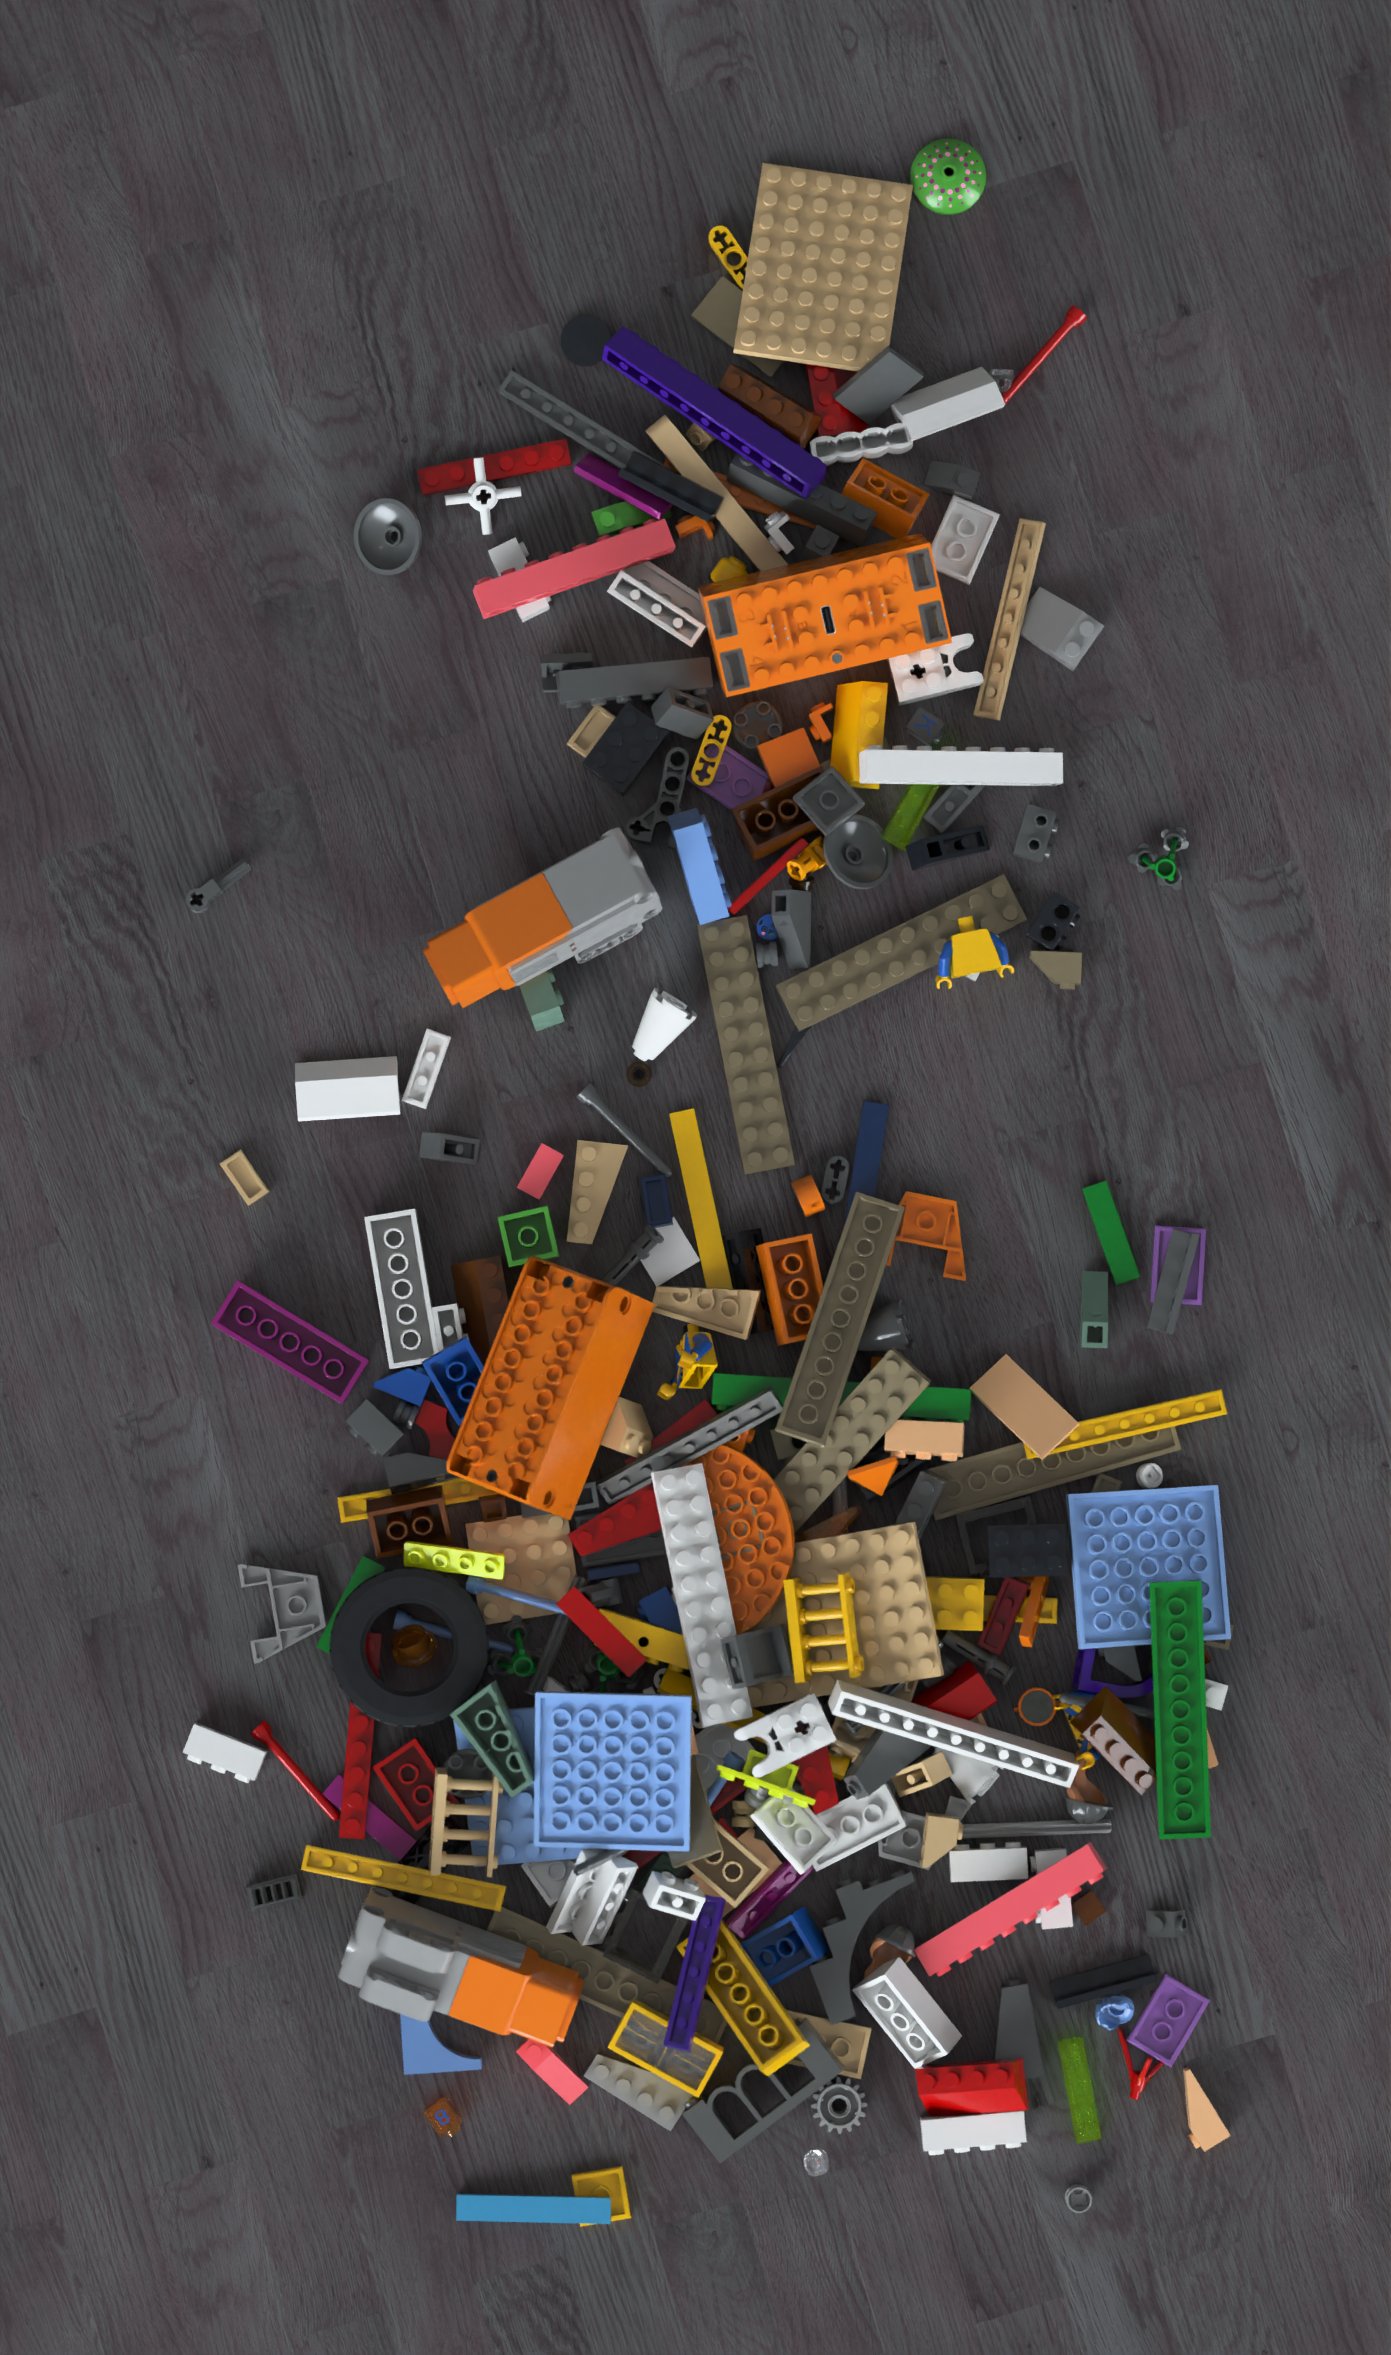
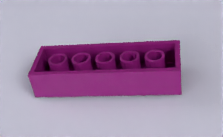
(290, 1342)

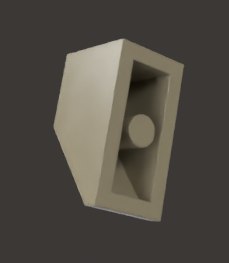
(1059, 967)

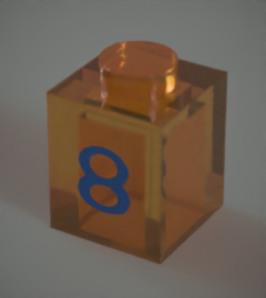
(443, 2117)

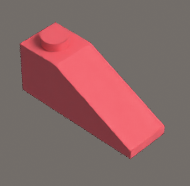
(552, 2069)

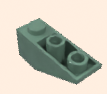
(1094, 1310)

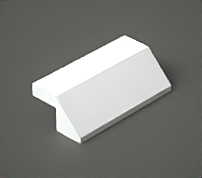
(947, 403)
(661, 601)
(347, 1088)
(592, 1899)

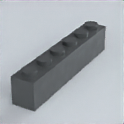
(821, 507)
(633, 681)

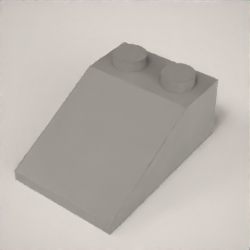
(1059, 628)

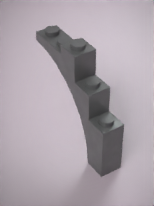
(858, 1905)

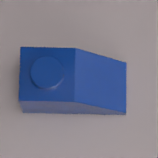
(407, 1385)
(660, 1610)

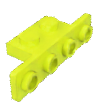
(454, 1560)
(778, 1781)

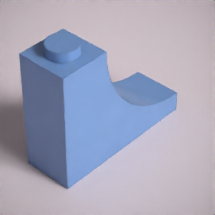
(428, 2053)

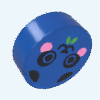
(766, 928)

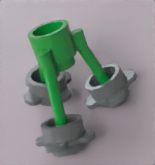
(1164, 865)
(520, 1663)
(607, 1669)

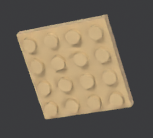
(536, 1562)

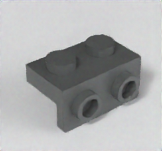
(559, 662)

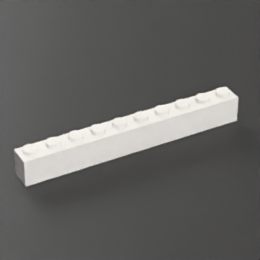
(953, 1733)

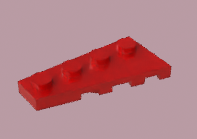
(622, 1522)
(817, 1776)

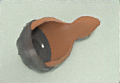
(1085, 1800)
(889, 1944)

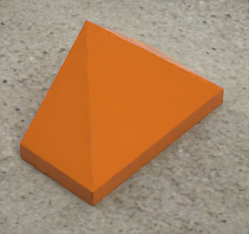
(875, 1475)

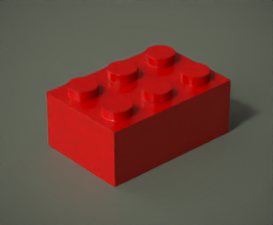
(410, 1780)

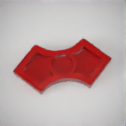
(433, 1421)

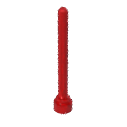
(1073, 318)
(264, 1734)

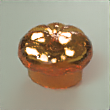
(413, 1646)

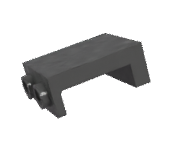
(758, 1656)

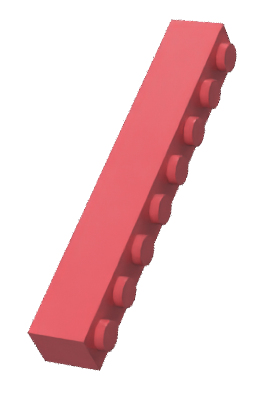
(573, 568)
(1009, 1909)

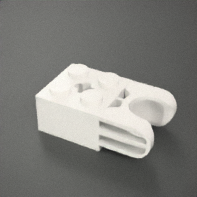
(939, 671)
(780, 1736)

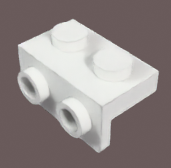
(776, 537)

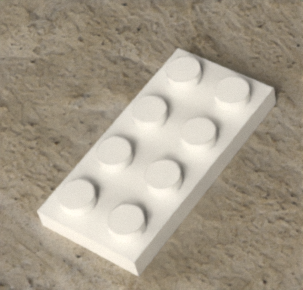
(860, 1824)

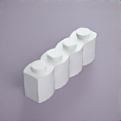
(867, 444)

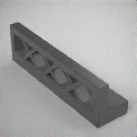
(1172, 1281)

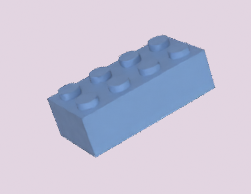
(698, 865)

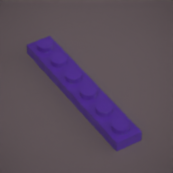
(694, 1975)

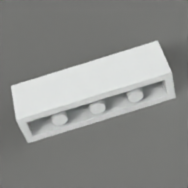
(972, 2130)

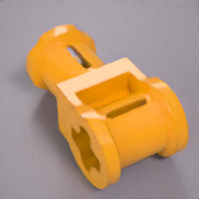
(809, 860)

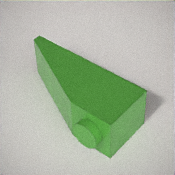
(620, 516)

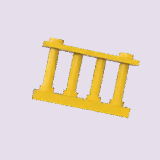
(802, 1642)

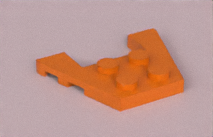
(932, 1224)

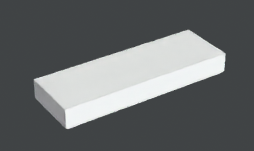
(426, 1068)

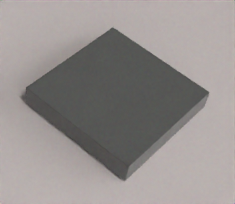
(828, 800)

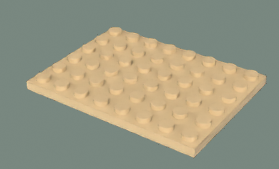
(822, 267)
(889, 1609)

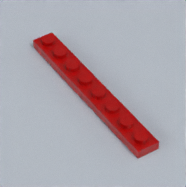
(359, 1757)

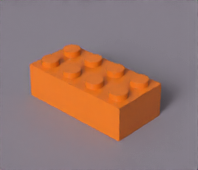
(791, 1285)

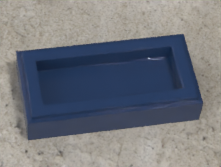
(656, 1201)
(611, 1571)

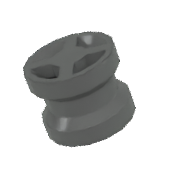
(766, 954)
(406, 1414)

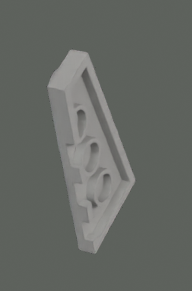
(639, 2089)

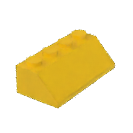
(857, 724)

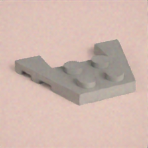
(295, 1607)
(906, 1843)

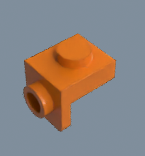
(690, 524)
(819, 729)

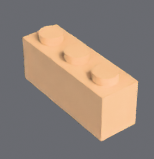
(925, 1439)

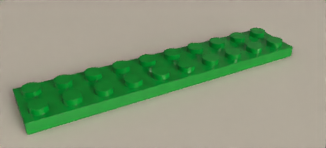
(1179, 1709)

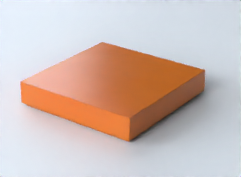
(788, 757)

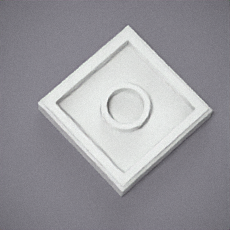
(670, 1256)

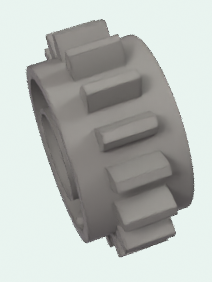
(842, 2118)

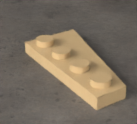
(593, 1181)
(712, 1308)

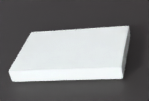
(962, 539)
(794, 1831)

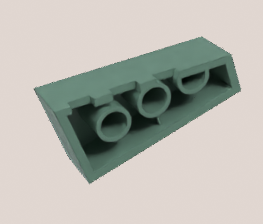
(543, 1001)
(495, 1737)

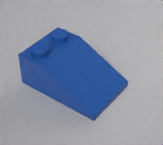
(455, 1376)
(786, 1946)

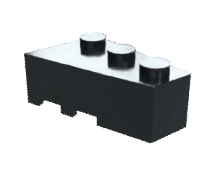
(905, 1468)

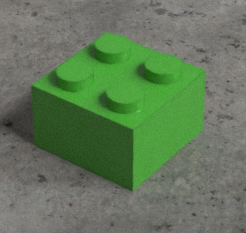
(528, 1235)

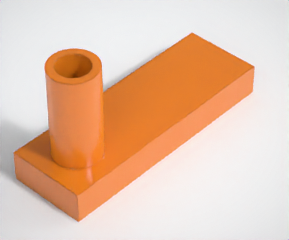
(1033, 1609)

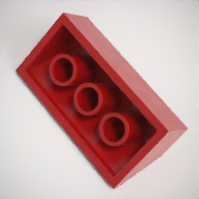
(836, 418)
(973, 2087)

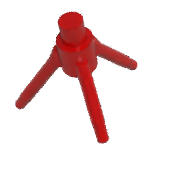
(1138, 2078)

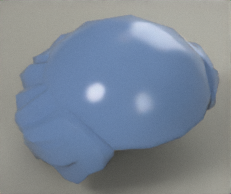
(1114, 2010)

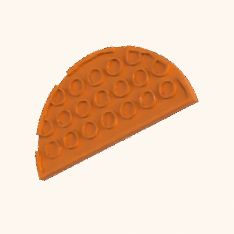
(758, 1575)

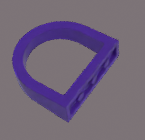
(1082, 1681)

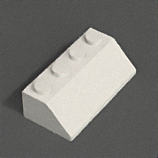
(907, 2013)

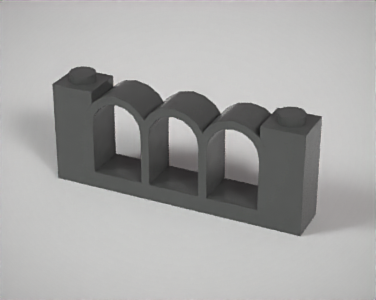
(716, 2132)

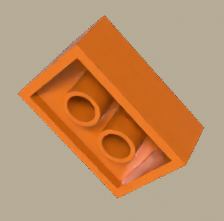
(887, 494)

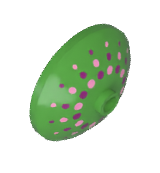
(948, 193)

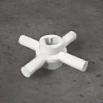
(483, 507)

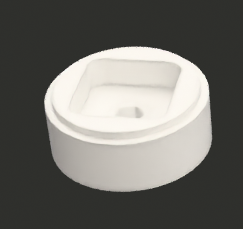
(1149, 1475)

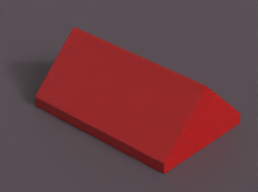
(959, 1695)

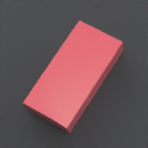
(540, 1171)

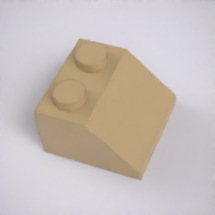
(628, 1429)
(939, 1837)

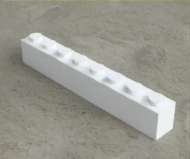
(961, 767)

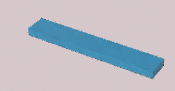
(533, 2208)

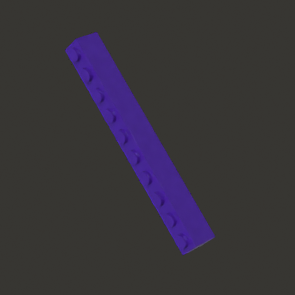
(714, 412)

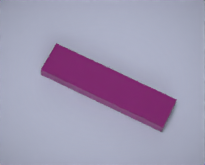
(608, 479)
(378, 1823)
(765, 1899)

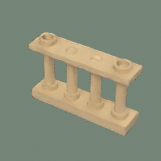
(441, 1833)

